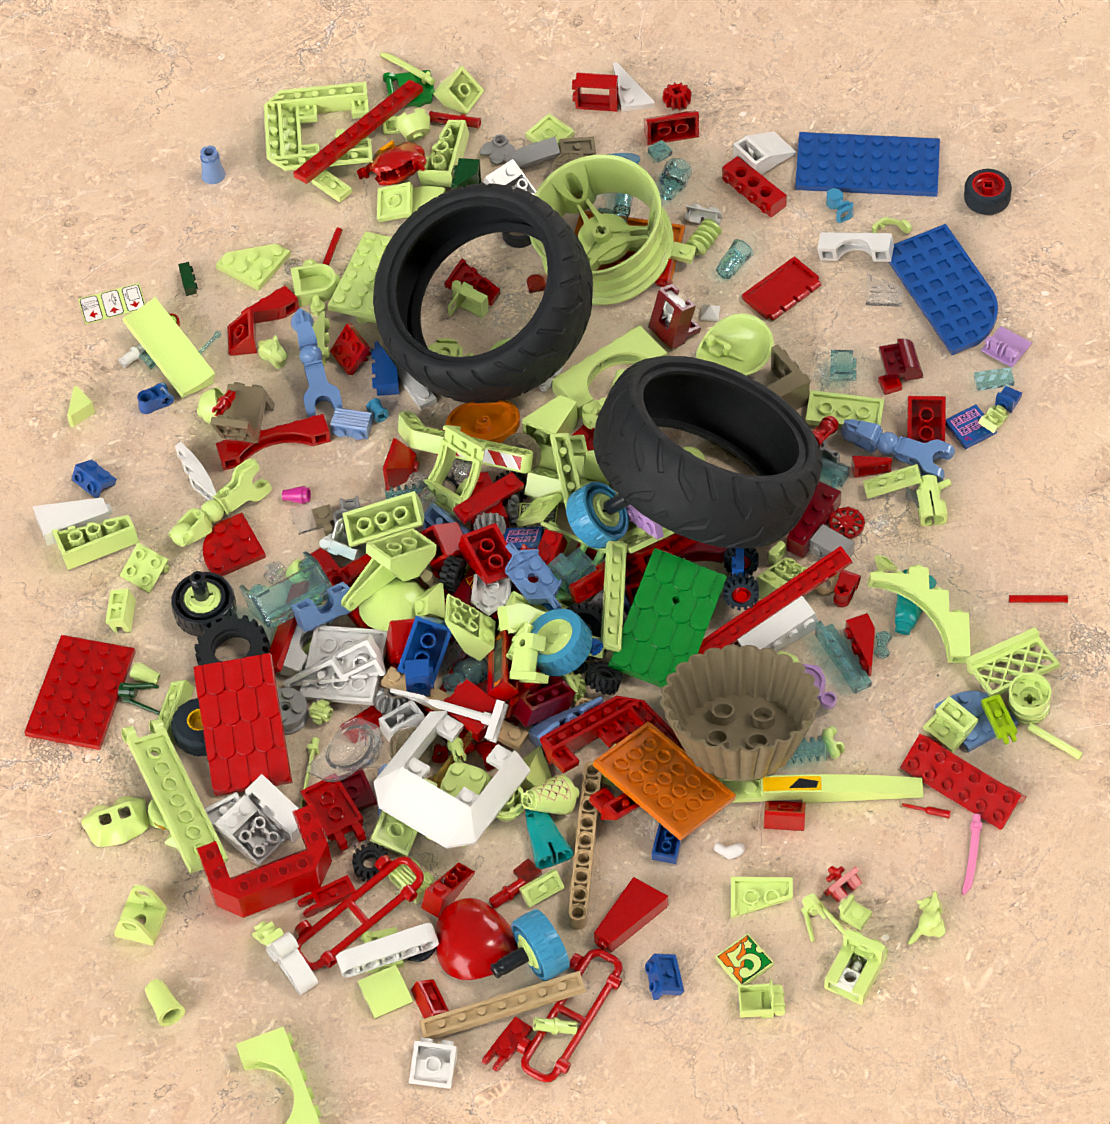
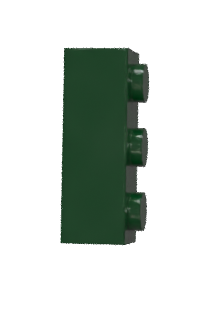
(188, 278)

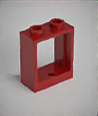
(595, 101)

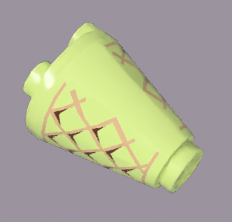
(552, 796)

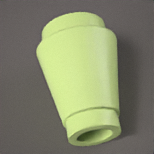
(143, 673)

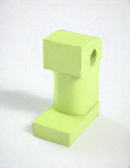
(525, 659)

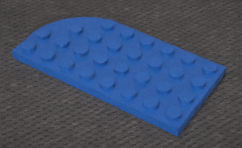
(946, 287)

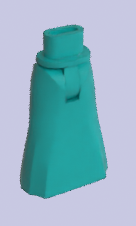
(907, 612)
(546, 840)

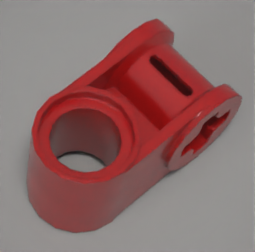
(845, 588)

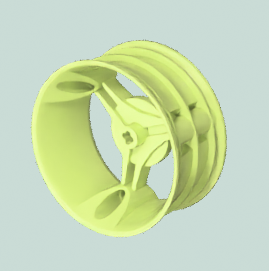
(606, 235)

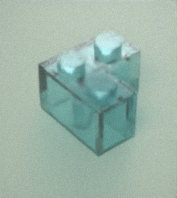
(571, 568)

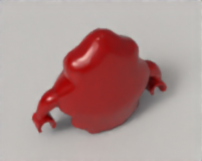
(396, 164)

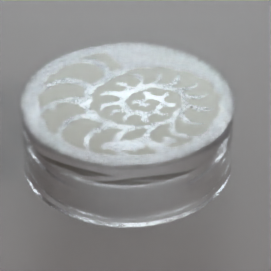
(291, 263)

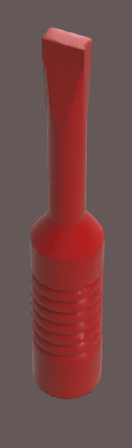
(930, 810)

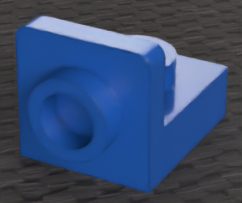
(1008, 398)

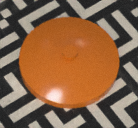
(486, 420)

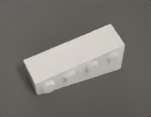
(783, 627)

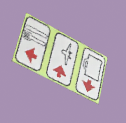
(111, 303)

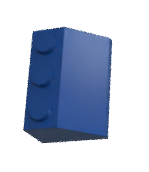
(426, 641)

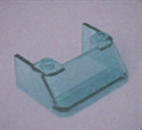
(274, 603)

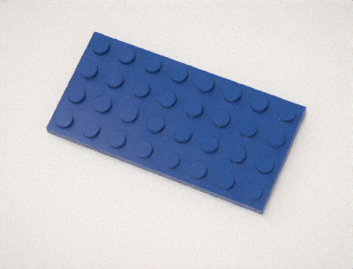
(868, 164)

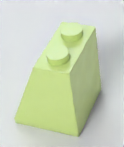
(552, 418)

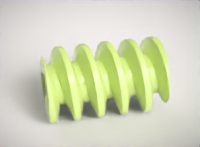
(704, 236)

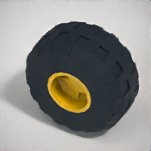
(188, 728)

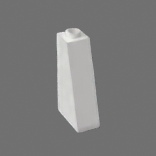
(69, 514)

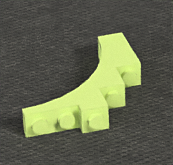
(934, 602)

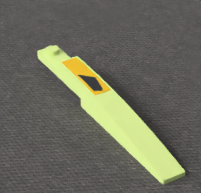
(826, 788)

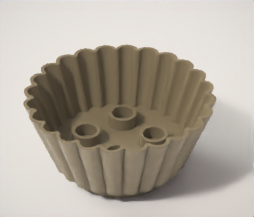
(740, 710)

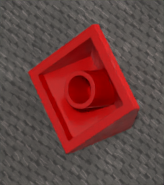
(242, 334)
(784, 815)

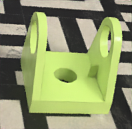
(139, 907)

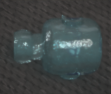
(674, 178)
(468, 668)

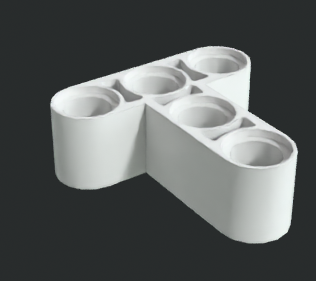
(285, 952)

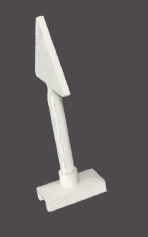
(493, 720)

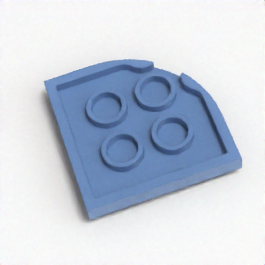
(982, 731)

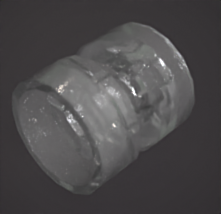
(460, 469)

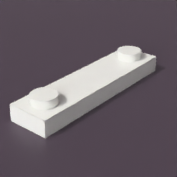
(421, 395)

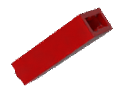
(629, 914)

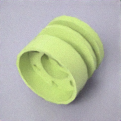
(1029, 689)

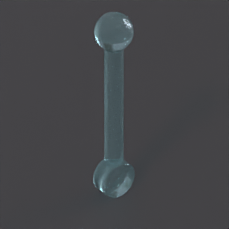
(217, 334)

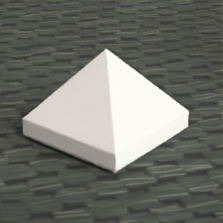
(710, 312)

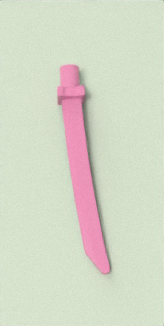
(976, 827)

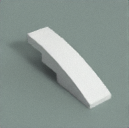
(197, 474)

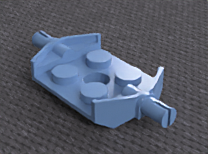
(529, 564)

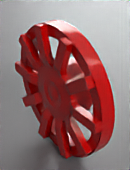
(847, 522)

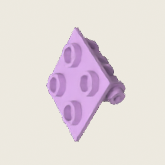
(1006, 346)

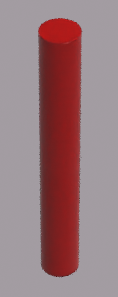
(331, 249)
(1038, 598)

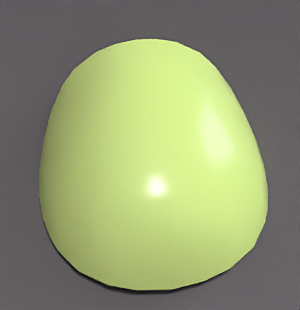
(738, 343)
(391, 603)

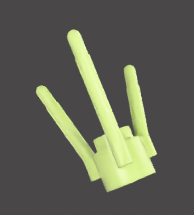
(814, 906)

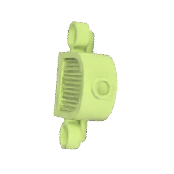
(314, 284)

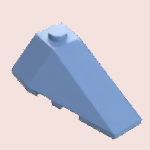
(553, 722)

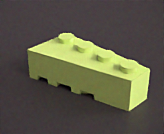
(445, 155)
(94, 540)

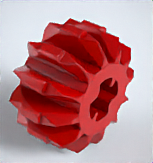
(677, 96)

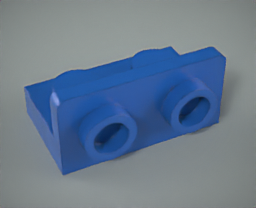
(664, 975)

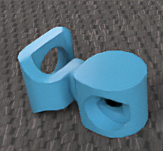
(834, 201)

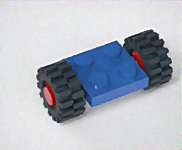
(741, 589)

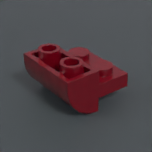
(901, 360)

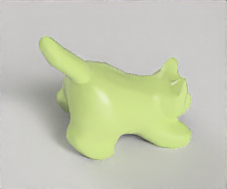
(931, 920)

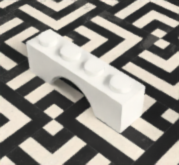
(834, 245)
(296, 658)

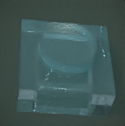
(660, 151)

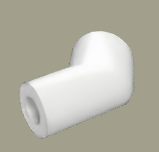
(731, 851)

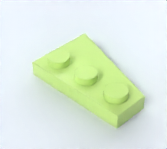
(757, 893)

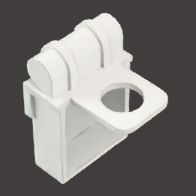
(338, 543)

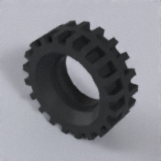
(230, 629)

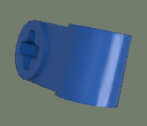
(154, 398)

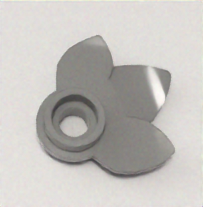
(497, 149)

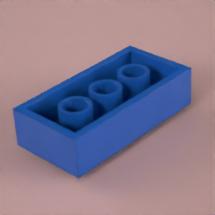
(666, 846)

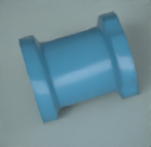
(375, 407)

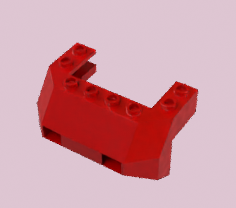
(273, 881)

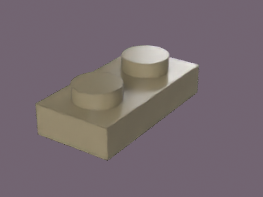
(583, 145)

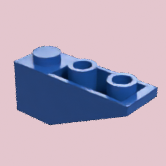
(386, 373)

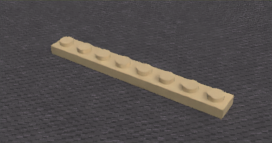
(509, 733)
(502, 1006)

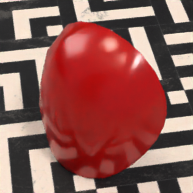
(472, 938)

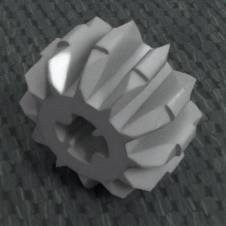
(488, 519)
(388, 701)

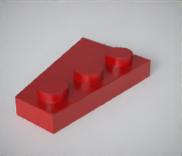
(469, 275)

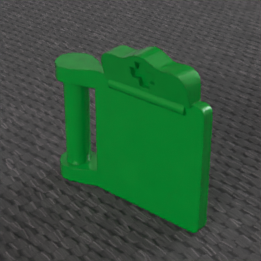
(422, 99)

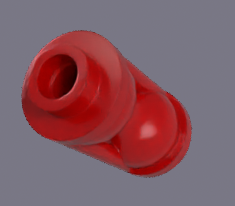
(826, 427)

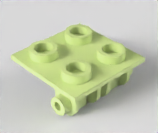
(144, 567)

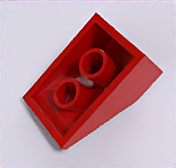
(926, 418)
(486, 553)

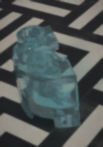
(842, 365)

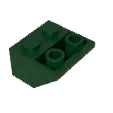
(466, 173)

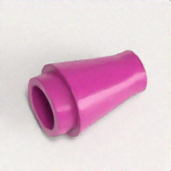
(299, 494)

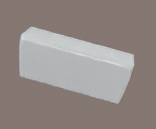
(217, 809)

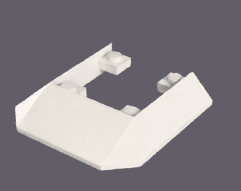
(430, 810)

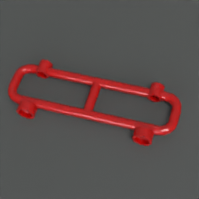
(385, 867)
(528, 1047)

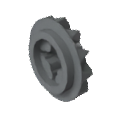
(513, 509)

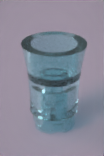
(734, 258)

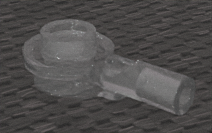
(416, 478)

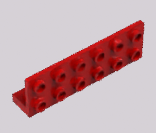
(961, 781)

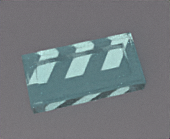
(993, 379)

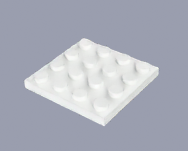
(329, 640)

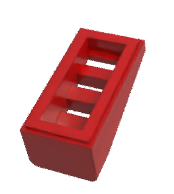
(870, 465)

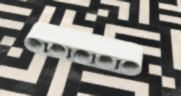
(387, 950)

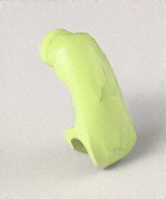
(833, 747)

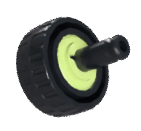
(201, 600)

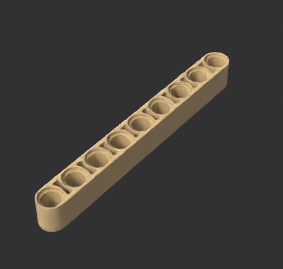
(584, 852)

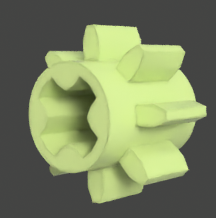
(321, 712)

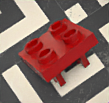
(350, 349)

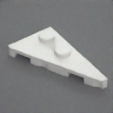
(630, 93)

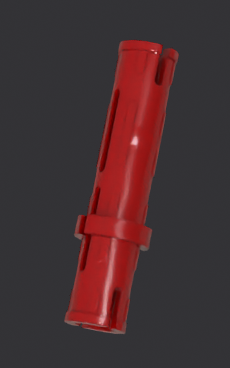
(444, 117)

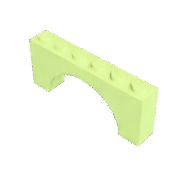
(628, 349)
(274, 1053)

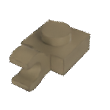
(324, 518)

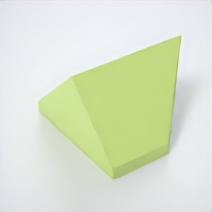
(539, 769)

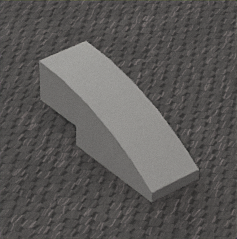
(534, 153)

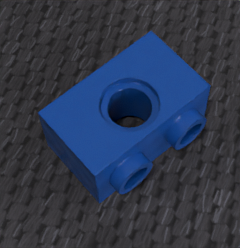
(419, 677)

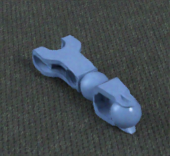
(311, 357)
(871, 437)

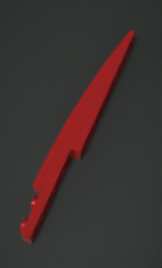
(594, 582)

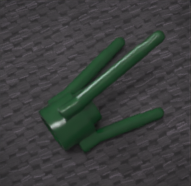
(130, 690)

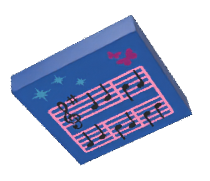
(966, 427)
(527, 535)

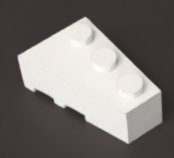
(274, 806)

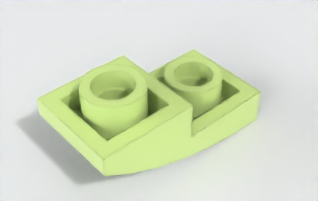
(994, 418)
(266, 932)

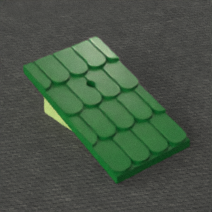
(667, 617)

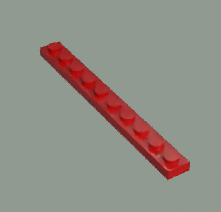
(358, 131)
(777, 600)

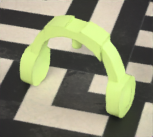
(904, 225)

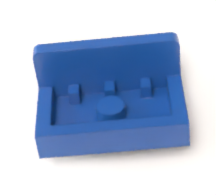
(92, 477)

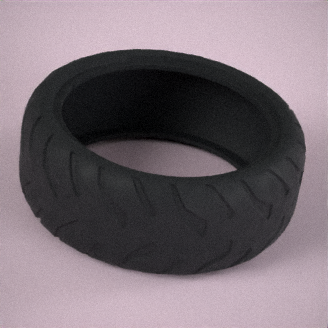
(429, 239)
(687, 491)

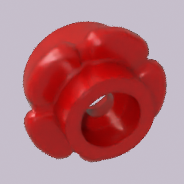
(443, 756)

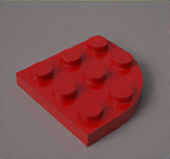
(231, 546)

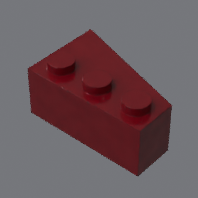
(544, 701)

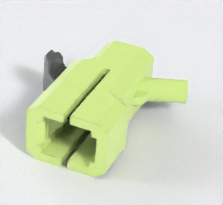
(928, 500)

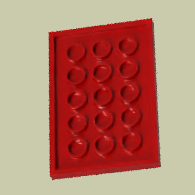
(80, 692)

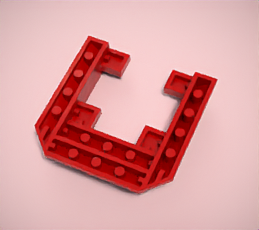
(611, 723)

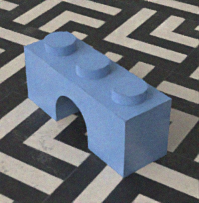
(310, 616)

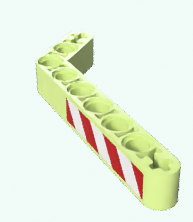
(429, 440)

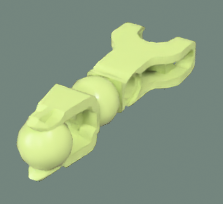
(197, 523)

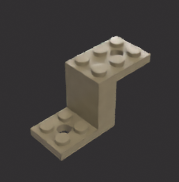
(792, 383)
(245, 415)

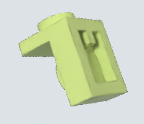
(854, 913)

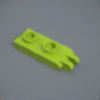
(999, 718)

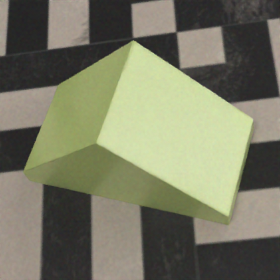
(79, 408)

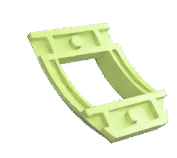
(468, 447)

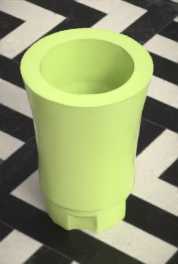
(164, 1003)

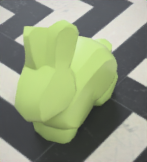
(273, 352)

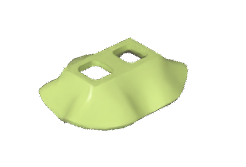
(119, 829)

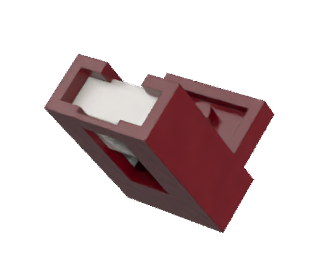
(673, 317)

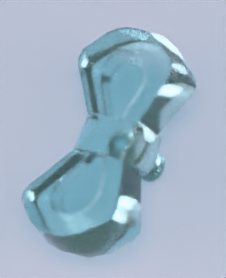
(882, 639)

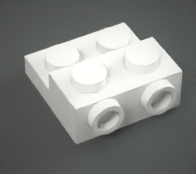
(433, 1063)

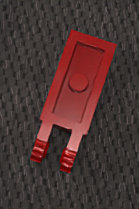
(327, 896)
(507, 1043)

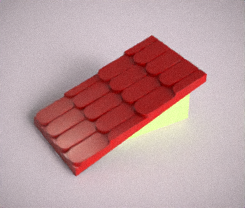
(242, 723)

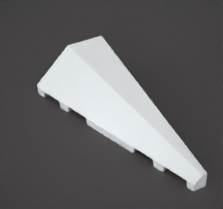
(354, 661)

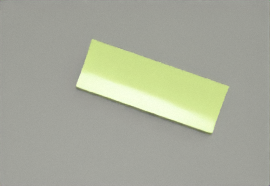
(169, 348)

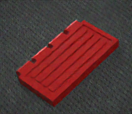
(782, 289)

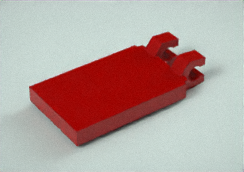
(335, 811)

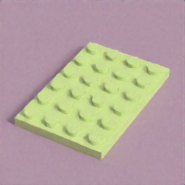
(356, 286)

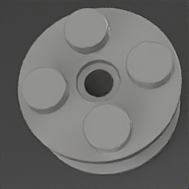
(293, 709)

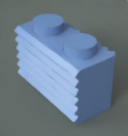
(351, 423)

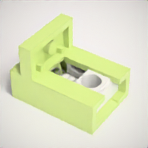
(862, 952)

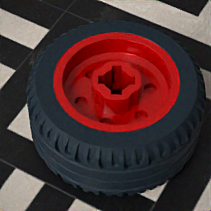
(987, 191)

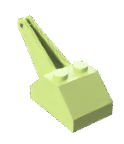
(392, 556)

